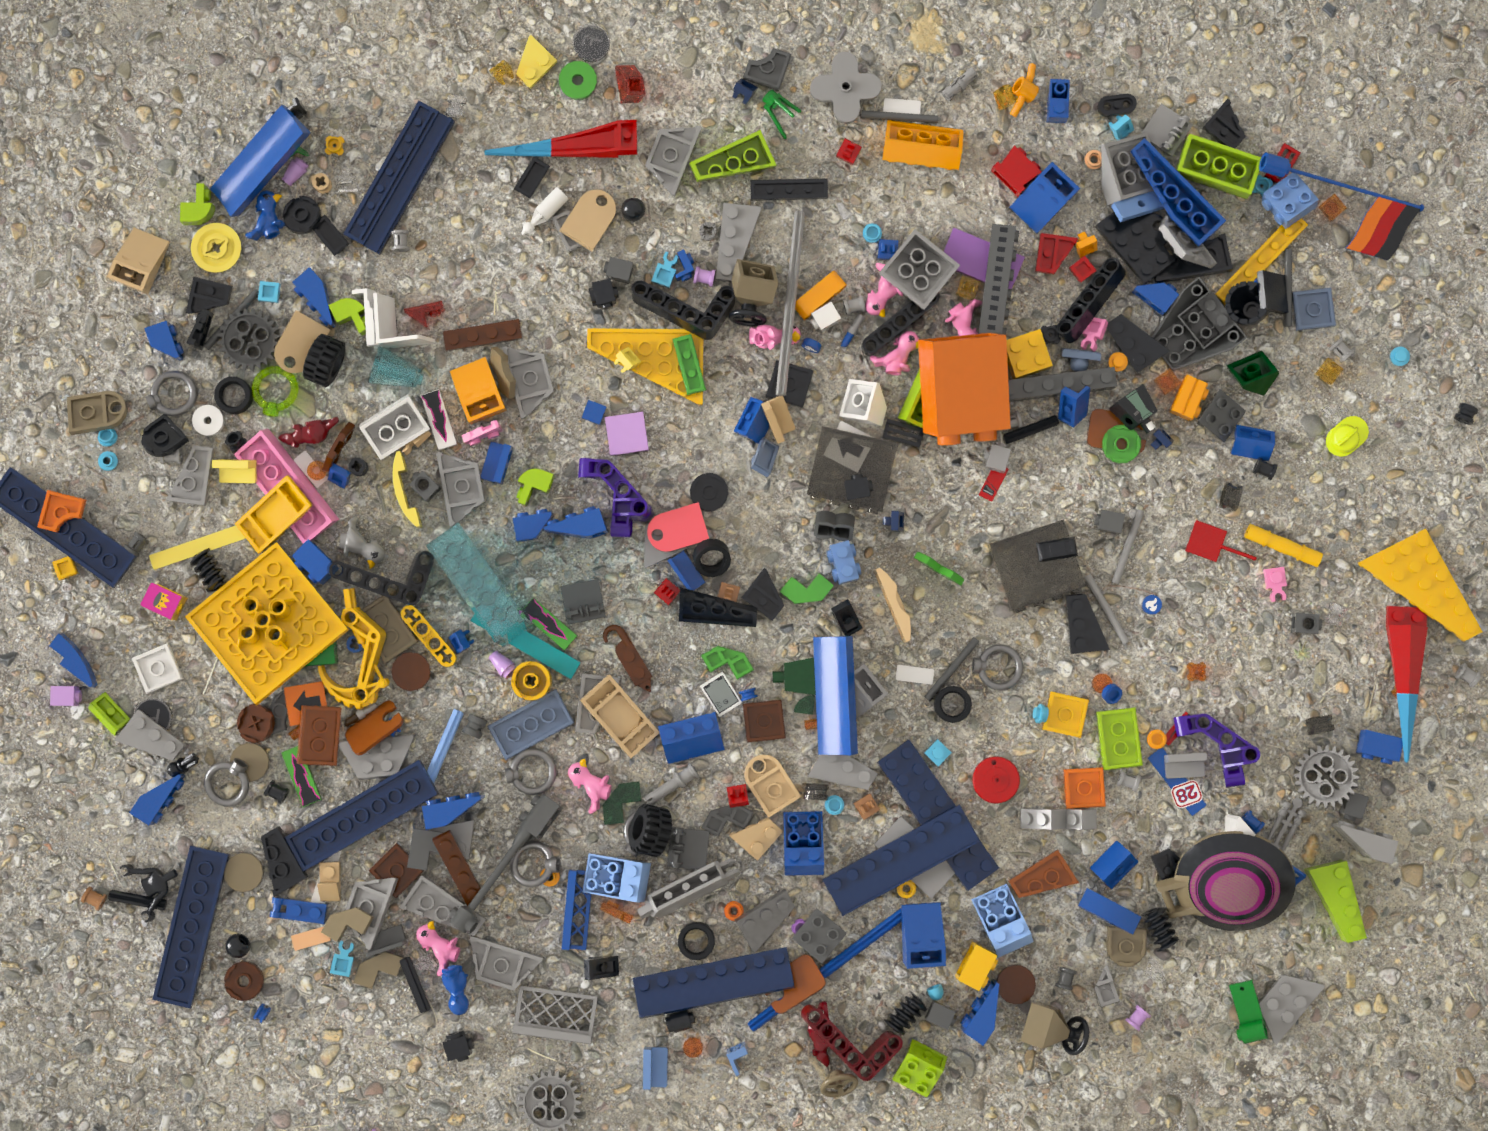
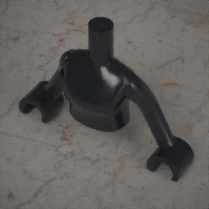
(152, 885)

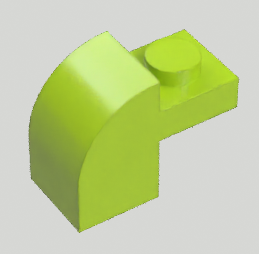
(198, 212)
(349, 309)
(533, 479)

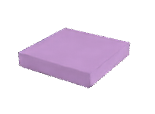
(626, 433)

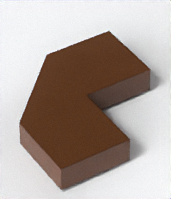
(335, 451)

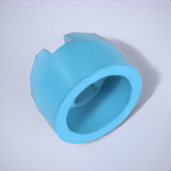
(935, 992)

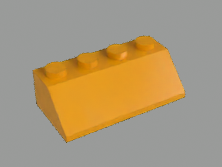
(923, 145)

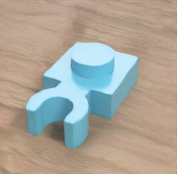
(665, 273)
(342, 963)

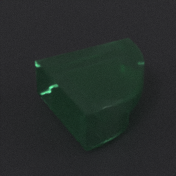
(805, 705)

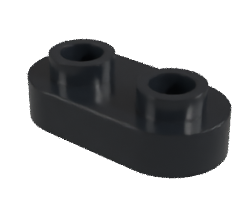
(1116, 105)

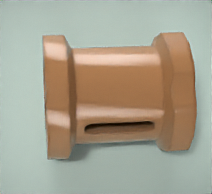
(94, 898)

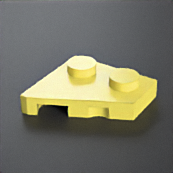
(534, 62)

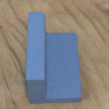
(734, 1053)
(655, 1067)

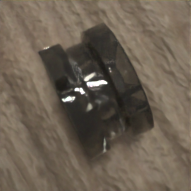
(1231, 496)
(1319, 724)
(815, 791)

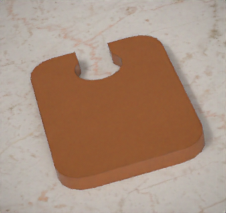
(1100, 423)
(373, 728)
(807, 982)

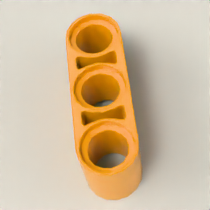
(819, 295)

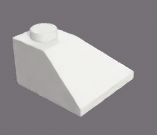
(864, 403)

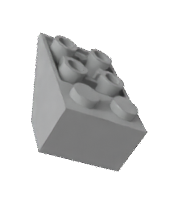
(867, 690)
(1376, 847)

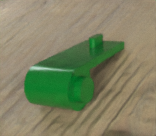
(1252, 1024)

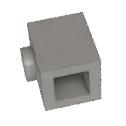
(997, 457)

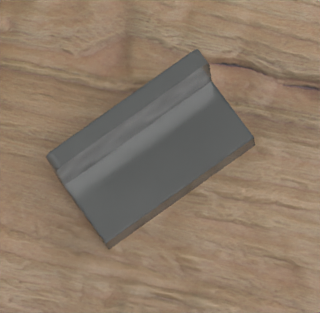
(388, 940)

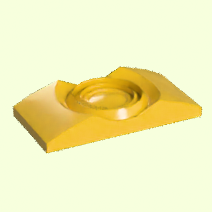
(273, 514)

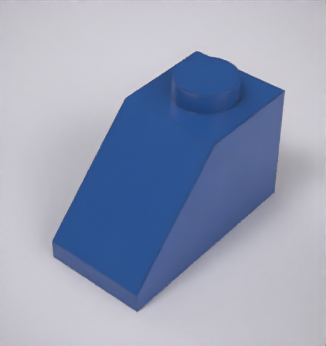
(1157, 296)

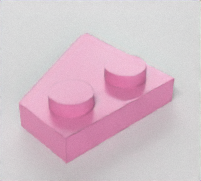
(474, 437)

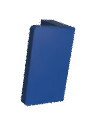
(1073, 405)
(753, 421)
(1253, 442)
(496, 462)
(686, 571)
(1114, 864)

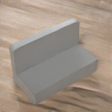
(1185, 765)

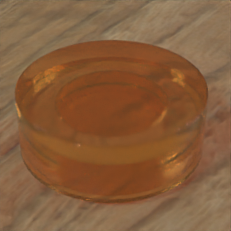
(1100, 681)
(693, 1047)

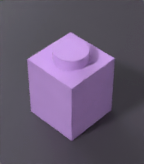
(65, 696)

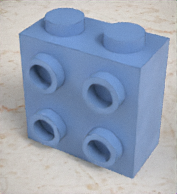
(1289, 200)
(845, 568)

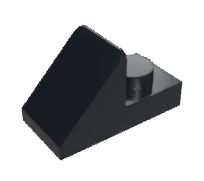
(846, 618)
(601, 967)

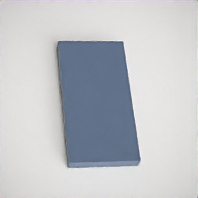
(530, 724)

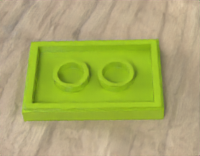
(1119, 738)

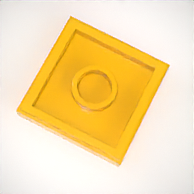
(1066, 714)

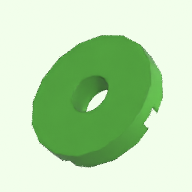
(574, 69)
(1111, 450)

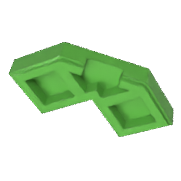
(935, 566)
(799, 594)
(736, 660)

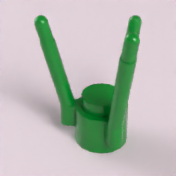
(775, 100)

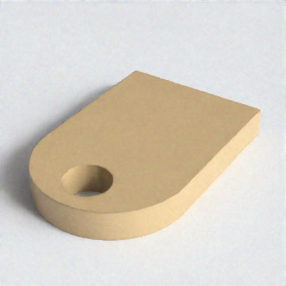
(589, 220)
(297, 340)
(771, 785)

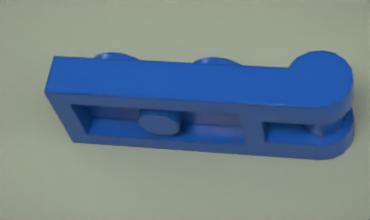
(299, 910)

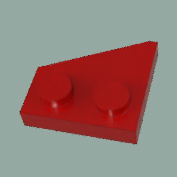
(1052, 252)

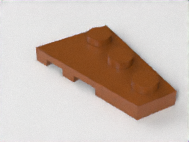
(1044, 875)

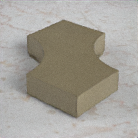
(506, 381)

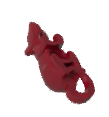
(313, 433)
(820, 1046)

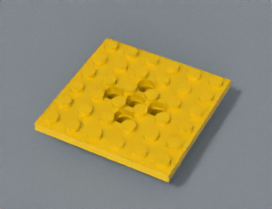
(304, 624)

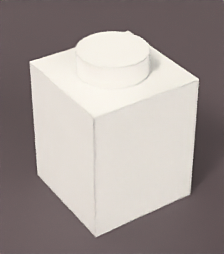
(825, 317)

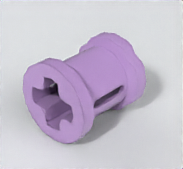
(704, 276)
(1138, 1018)

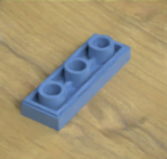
(1137, 206)

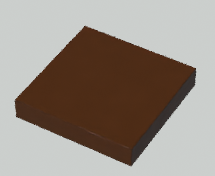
(764, 721)
(394, 865)

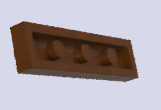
(482, 335)
(457, 865)

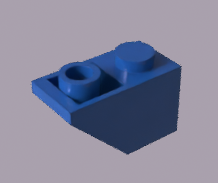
(1058, 101)
(162, 338)
(530, 527)

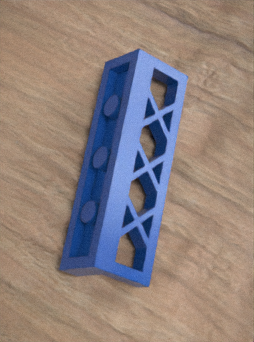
(569, 912)

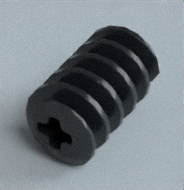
(208, 570)
(1160, 928)
(906, 1014)

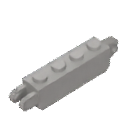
(688, 889)

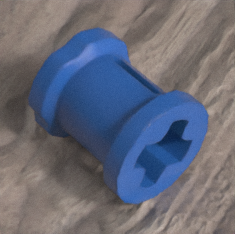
(1254, 824)

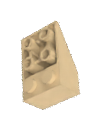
(138, 261)

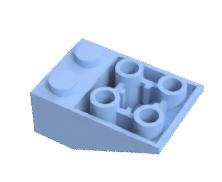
(616, 877)
(1002, 920)

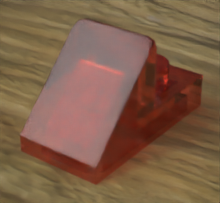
(420, 313)

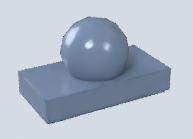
(1080, 358)
(764, 457)

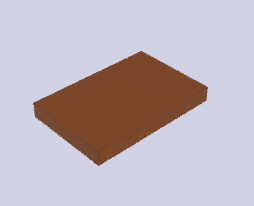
(319, 735)

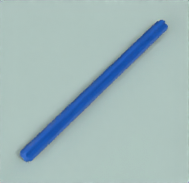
(838, 961)

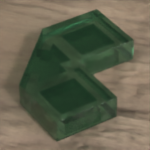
(622, 794)

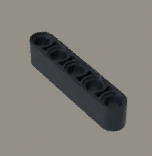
(1091, 300)
(893, 328)

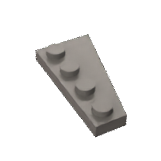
(735, 236)
(434, 903)

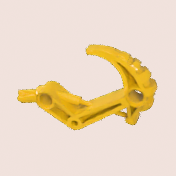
(375, 636)

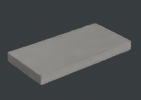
(929, 881)

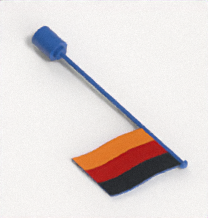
(1382, 224)

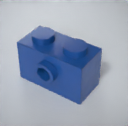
(314, 561)
(1380, 746)

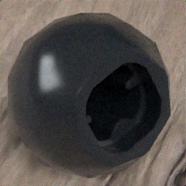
(633, 209)
(237, 945)

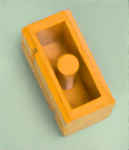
(1189, 397)

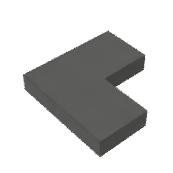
(420, 848)

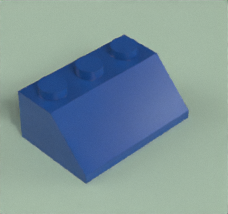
(691, 738)

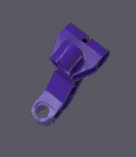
(625, 506)
(1231, 754)

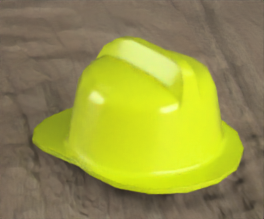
(1347, 436)

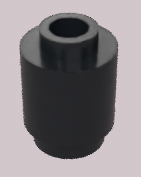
(680, 1021)

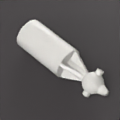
(545, 210)

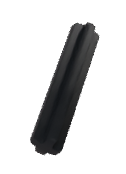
(1031, 429)
(135, 899)
(415, 984)

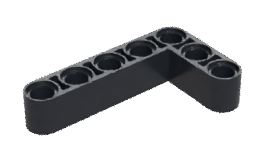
(685, 311)
(384, 583)

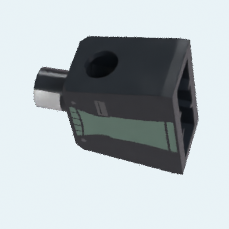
(1135, 409)

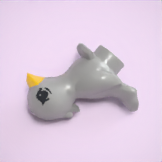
(355, 543)

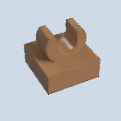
(729, 592)
(866, 806)

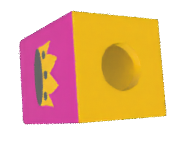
(163, 601)

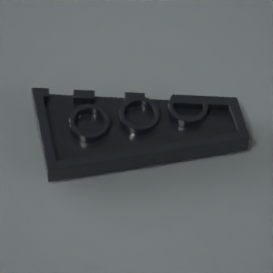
(708, 609)

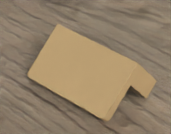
(778, 417)

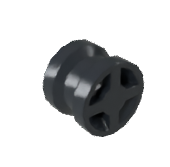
(1466, 413)

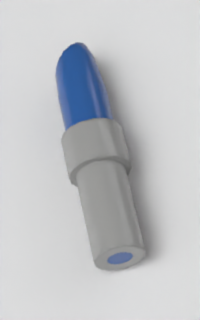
(852, 330)

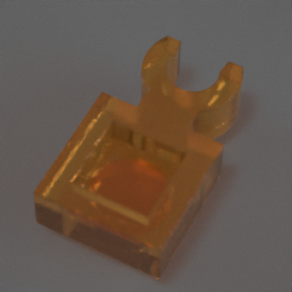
(612, 908)

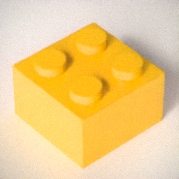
(1027, 355)
(976, 966)

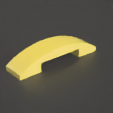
(399, 467)

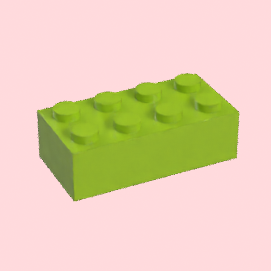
(1218, 166)

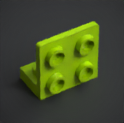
(920, 1068)

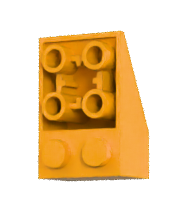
(477, 391)

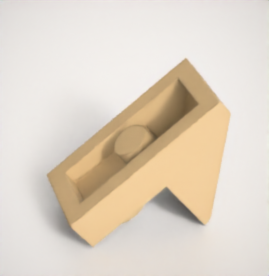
(330, 881)

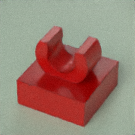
(848, 151)
(667, 591)
(737, 795)

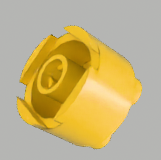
(520, 678)

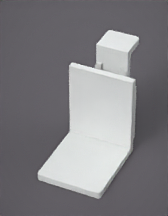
(381, 322)

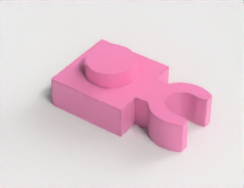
(1094, 331)
(1275, 579)

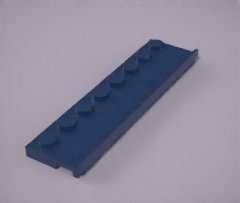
(399, 177)
(901, 860)
(713, 983)

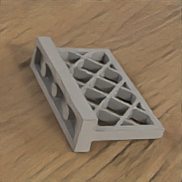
(551, 1032)

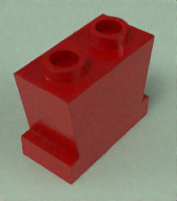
(1016, 170)

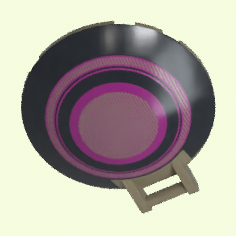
(1231, 882)

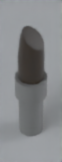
(360, 714)

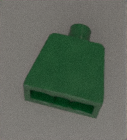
(797, 676)

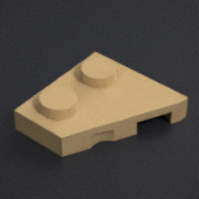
(757, 837)

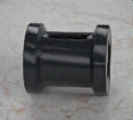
(353, 463)
(1265, 468)
(276, 792)

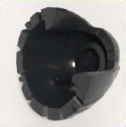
(1244, 304)

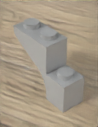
(1058, 819)

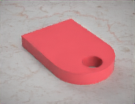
(679, 527)

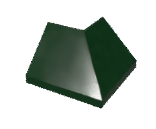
(1254, 373)

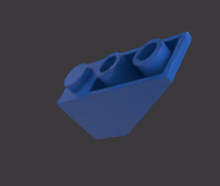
(315, 291)
(151, 804)

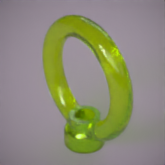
(270, 408)

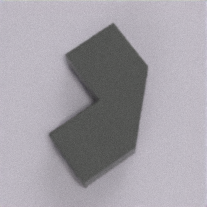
(718, 817)

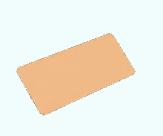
(309, 939)

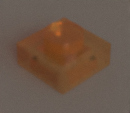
(1332, 207)
(1167, 381)

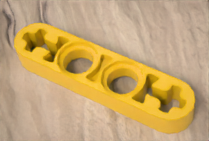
(430, 634)

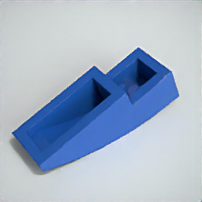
(74, 660)
(1109, 911)

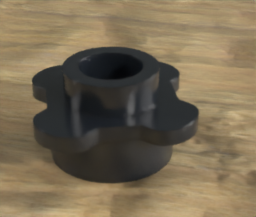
(1055, 335)
(235, 441)

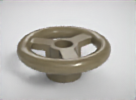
(838, 1080)

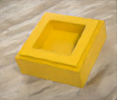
(65, 568)

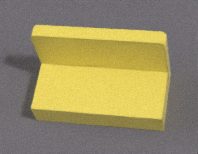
(236, 470)

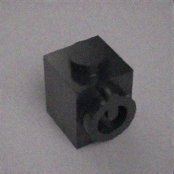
(603, 294)
(458, 1046)

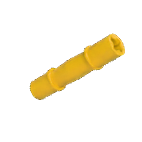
(1283, 545)

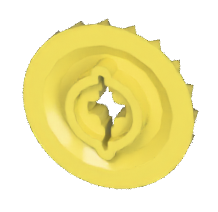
(203, 244)

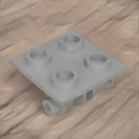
(1167, 129)

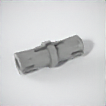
(959, 84)

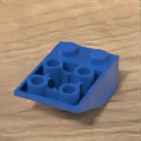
(1044, 197)
(585, 525)
(441, 814)
(803, 843)
(923, 935)
(982, 1018)

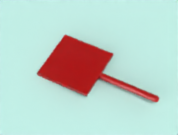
(1208, 541)

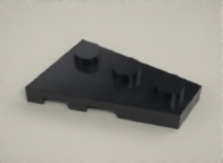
(1135, 343)
(1083, 626)
(281, 861)

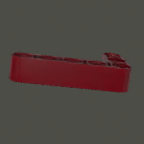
(846, 1047)

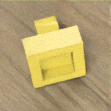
(627, 358)

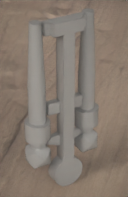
(1297, 803)

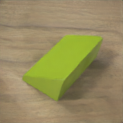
(109, 713)

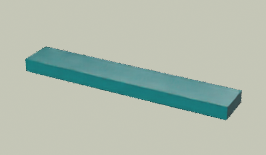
(542, 652)

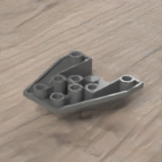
(1197, 327)

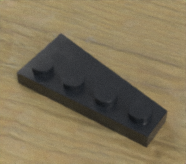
(1184, 269)

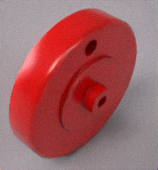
(996, 779)

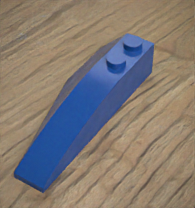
(1179, 198)

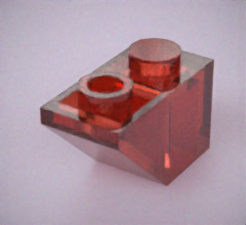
(630, 84)

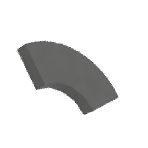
(279, 710)

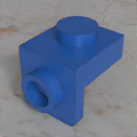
(686, 261)

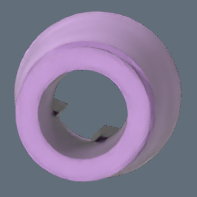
(295, 170)
(502, 664)

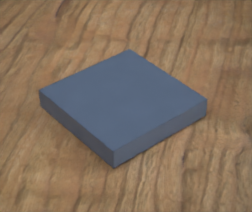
(1313, 309)

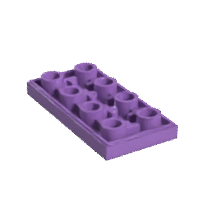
(972, 255)

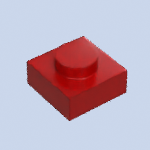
(1082, 269)

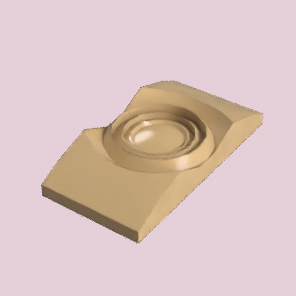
(895, 604)
(619, 716)

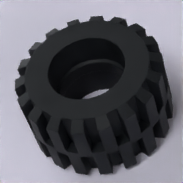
(324, 360)
(650, 830)

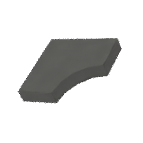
(768, 71)

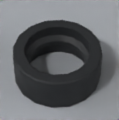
(218, 395)
(711, 570)
(967, 704)
(696, 955)

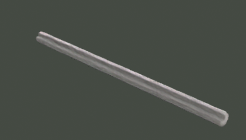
(790, 303)

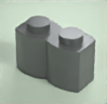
(834, 525)

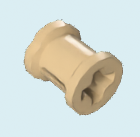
(323, 178)

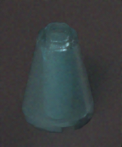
(394, 370)

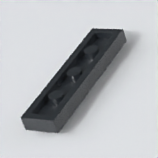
(789, 189)

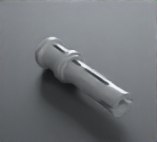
(679, 780)

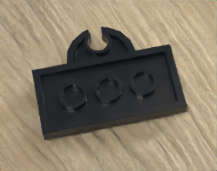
(1138, 244)

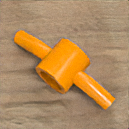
(1024, 90)

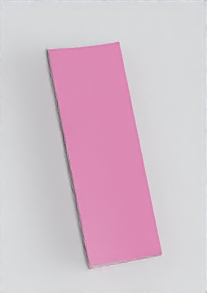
(275, 464)

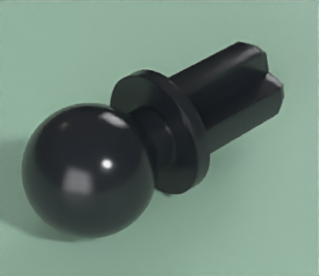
(182, 765)

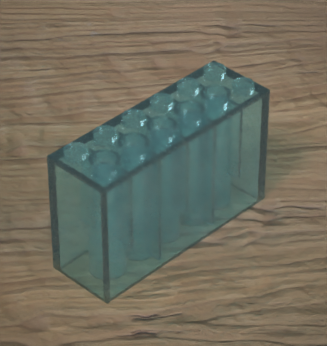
(480, 584)

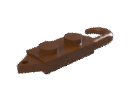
(630, 658)

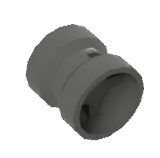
(474, 726)

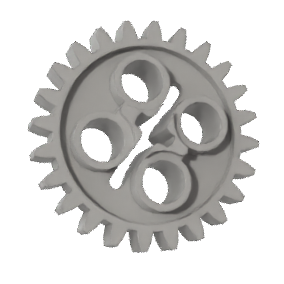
(1339, 765)
(532, 1101)

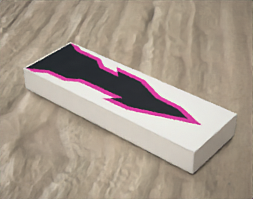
(439, 419)

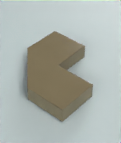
(338, 923)
(369, 969)

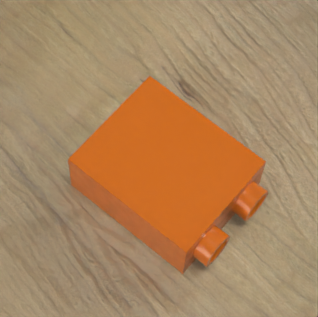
(964, 386)

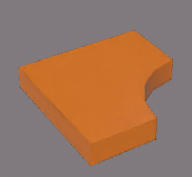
(59, 509)

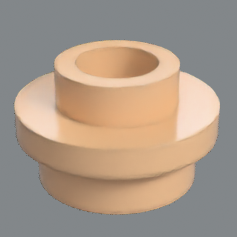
(1093, 153)

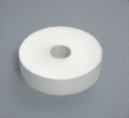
(200, 416)

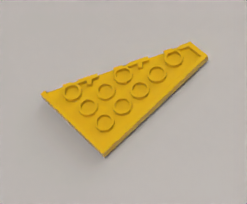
(653, 349)
(1422, 577)

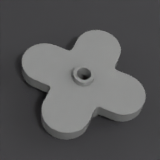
(845, 102)

